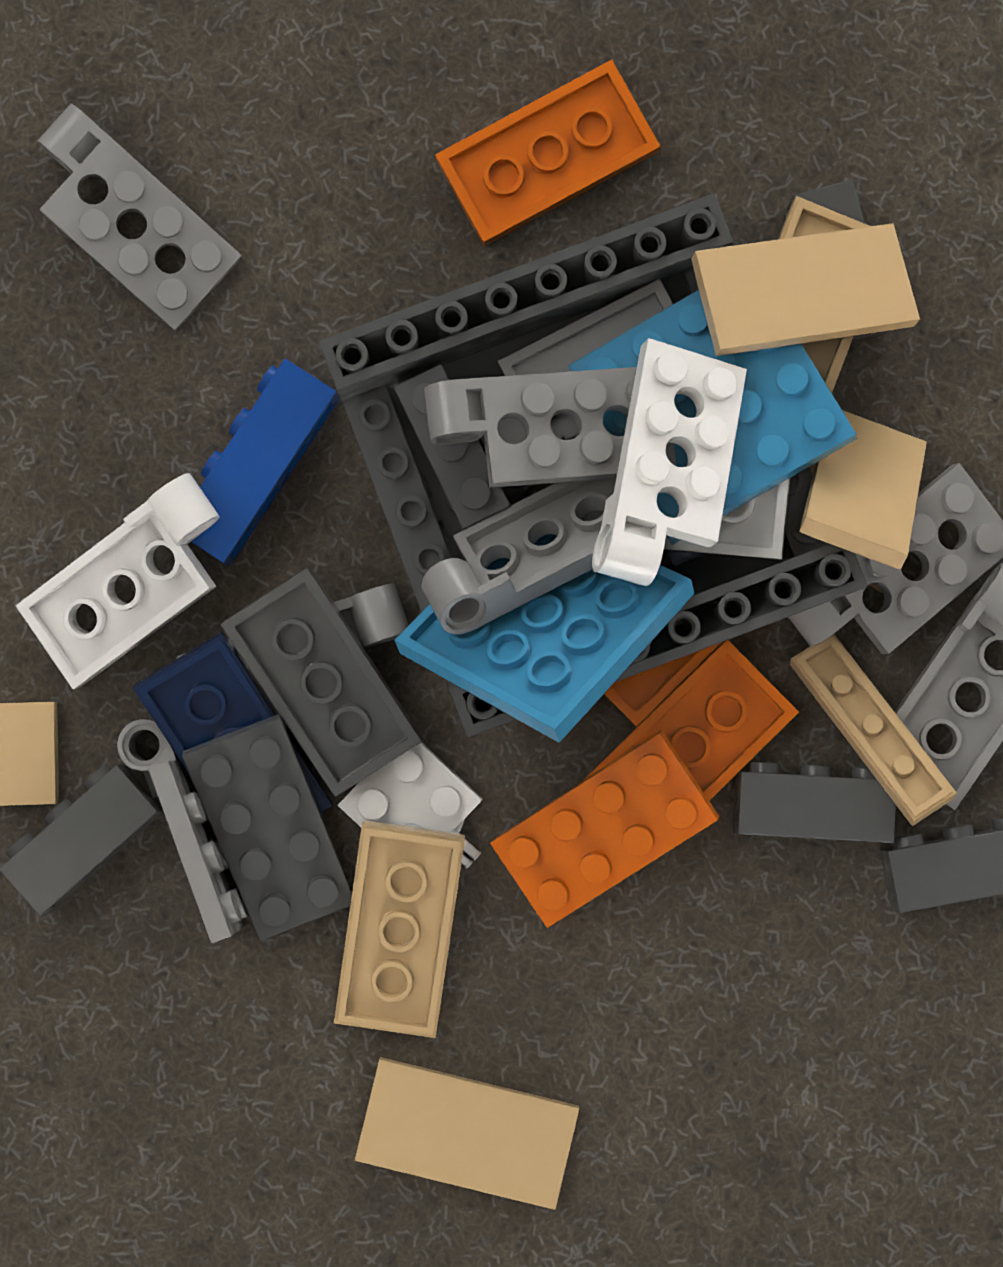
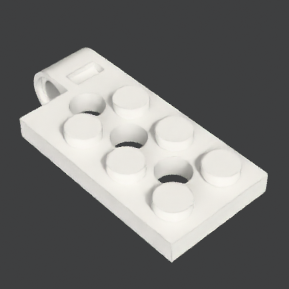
(168, 518)
(632, 524)

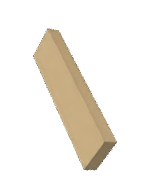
(873, 729)

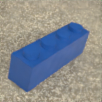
(261, 455)

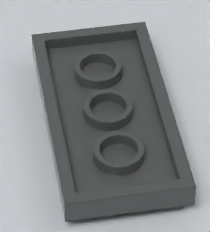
(322, 681)
(269, 826)

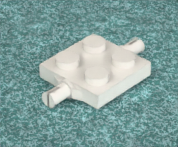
(415, 793)

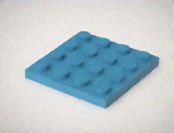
(784, 413)
(555, 651)

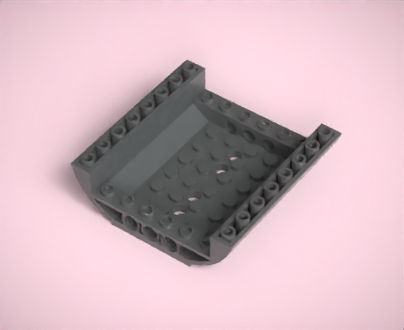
(502, 315)

